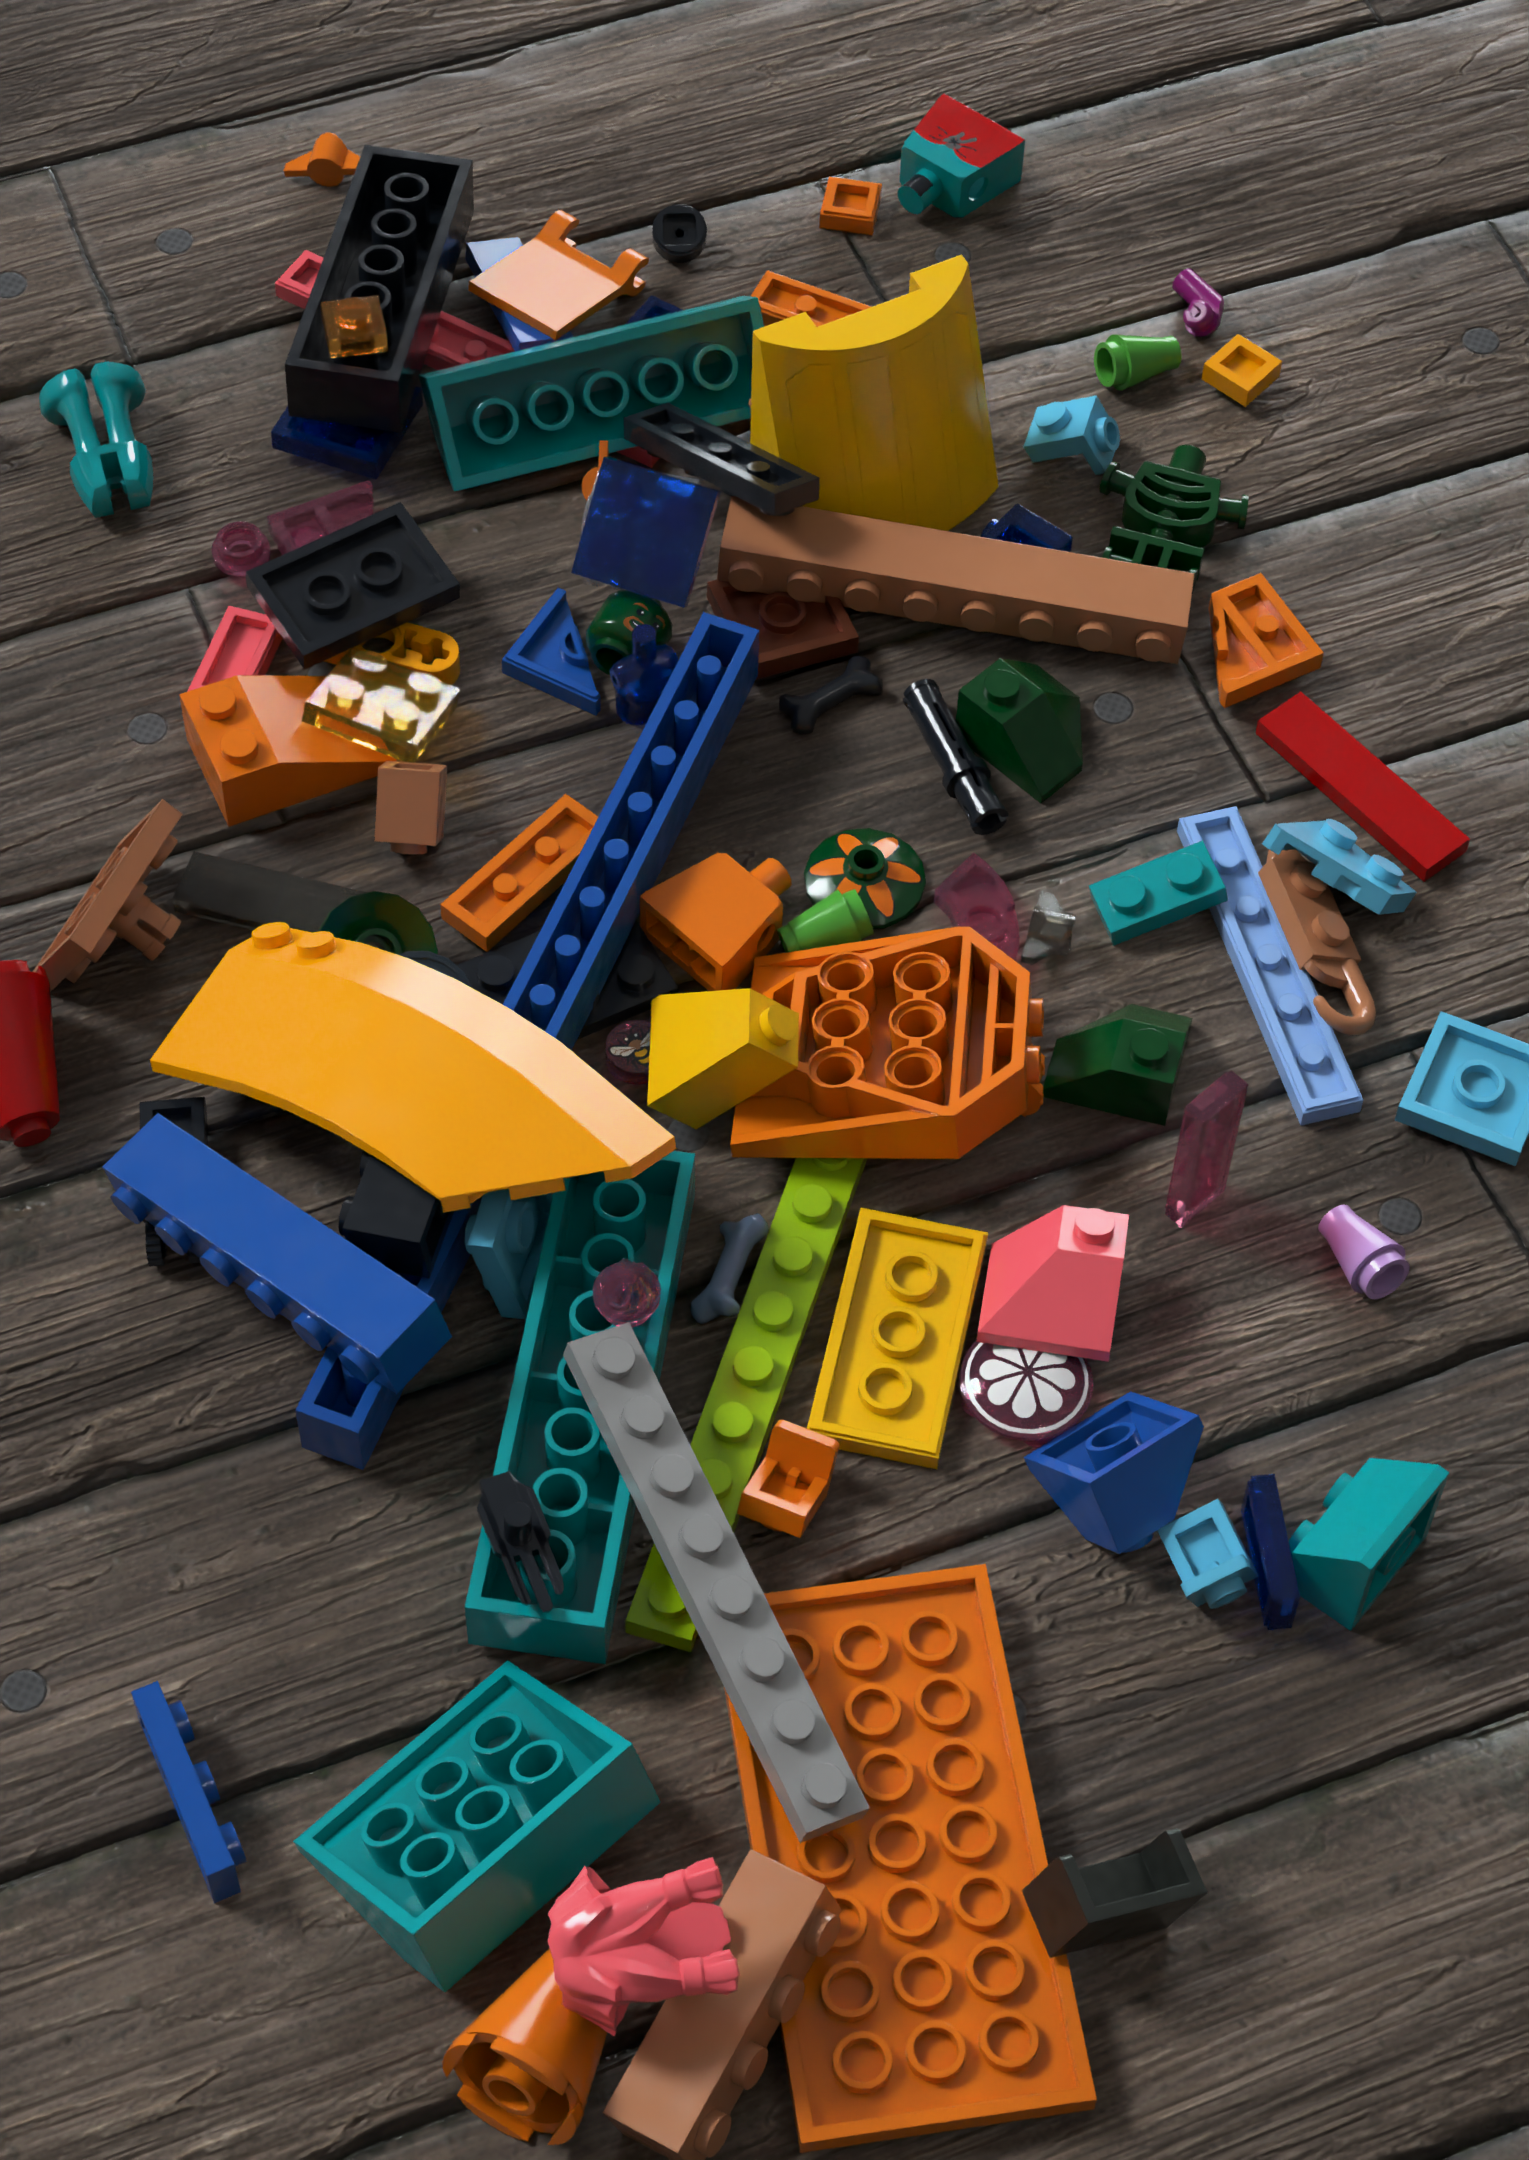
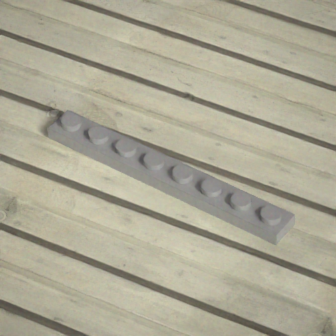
(716, 1583)

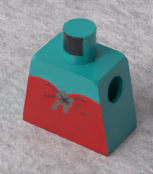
(957, 160)

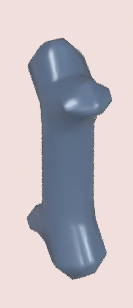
(719, 1294)

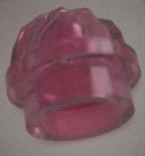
(626, 1293)

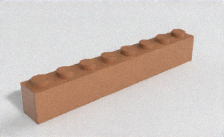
(958, 580)

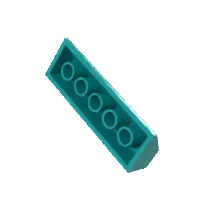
(569, 394)

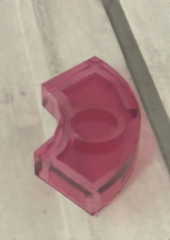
(980, 900)

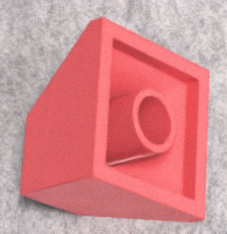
(1056, 1284)

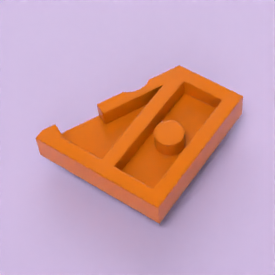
(1257, 641)

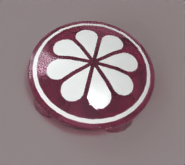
(1024, 1391)

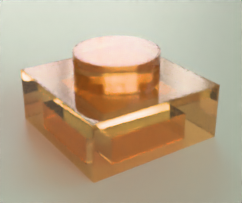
(354, 326)

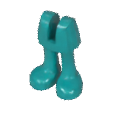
(95, 466)

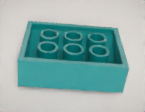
(479, 1822)

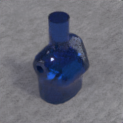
(642, 676)

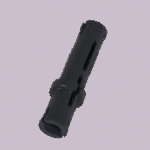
(964, 773)

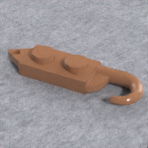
(1318, 937)

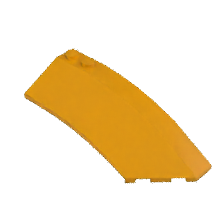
(406, 1068)

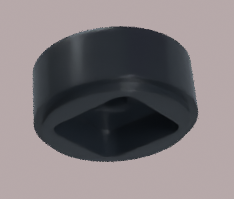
(679, 233)

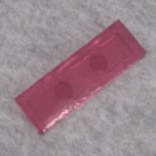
(1205, 1147)

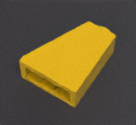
(716, 1051)

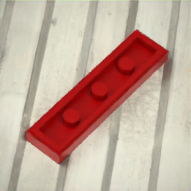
(1362, 786)

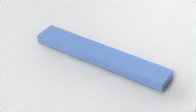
(1275, 987)

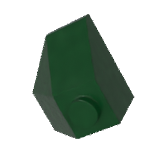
(1023, 725)
(1121, 1063)

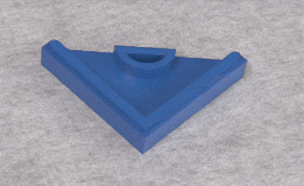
(553, 657)

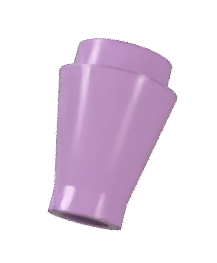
(1366, 1255)

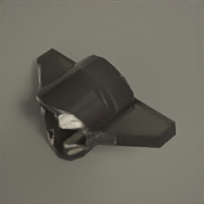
(1048, 930)

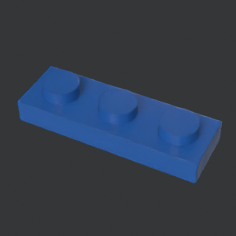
(191, 1790)

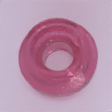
(240, 548)

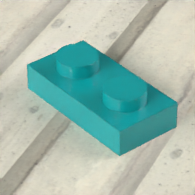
(1158, 892)

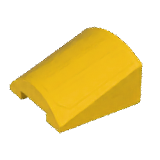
(883, 403)

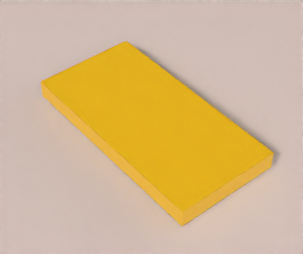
(898, 1337)

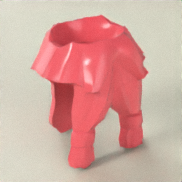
(640, 1942)

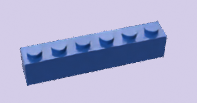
(276, 1254)

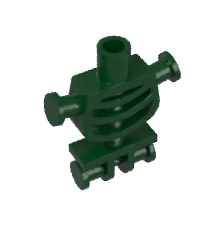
(1169, 512)

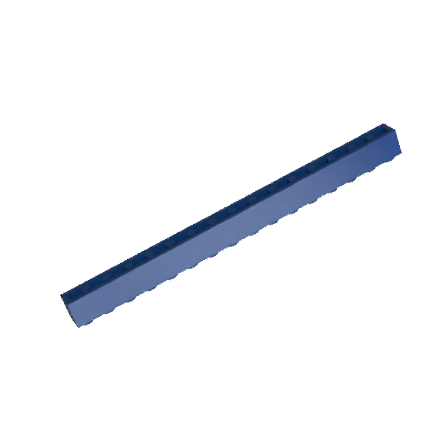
(577, 950)

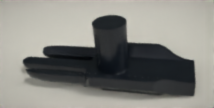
(517, 1534)

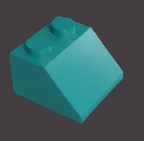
(1365, 1535)

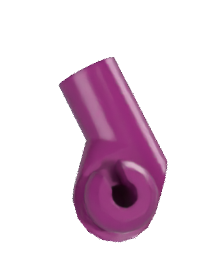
(1204, 303)

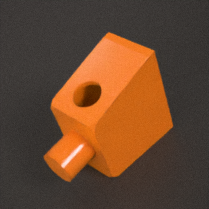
(716, 918)

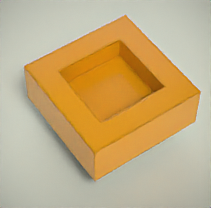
(1241, 370)

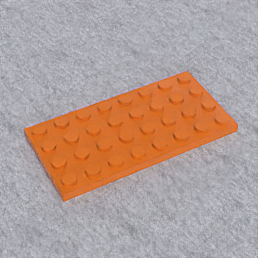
(938, 1982)

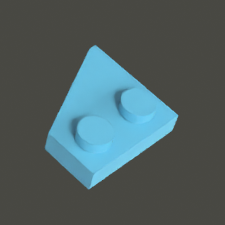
(1343, 864)

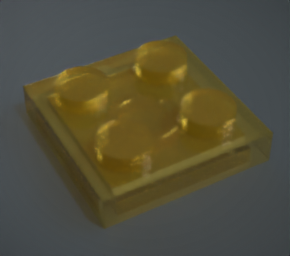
(381, 705)

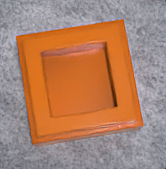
(850, 205)

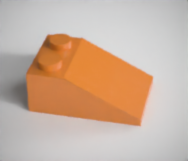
(261, 752)

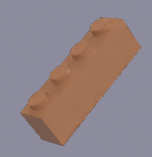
(715, 2044)

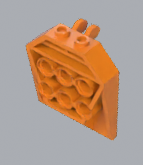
(899, 1049)

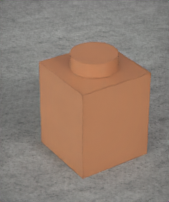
(410, 805)

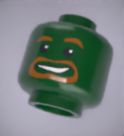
(612, 627)

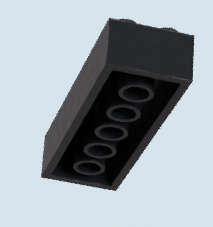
(393, 242)

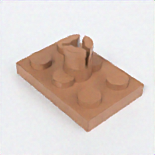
(117, 902)

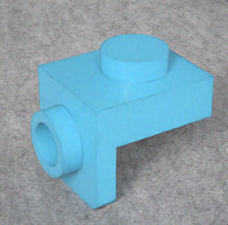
(1073, 429)
(1208, 1555)

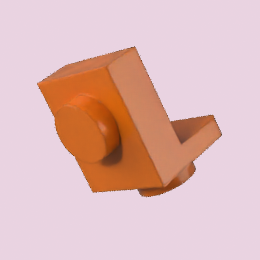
(790, 1479)

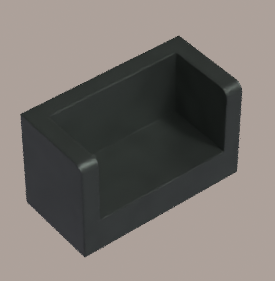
(1113, 1897)

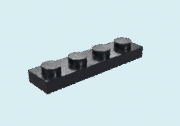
(722, 459)

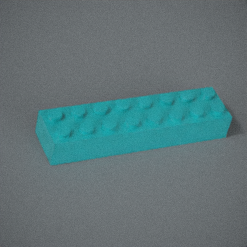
(548, 1428)

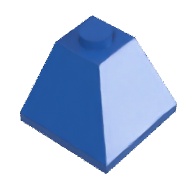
(1120, 1470)

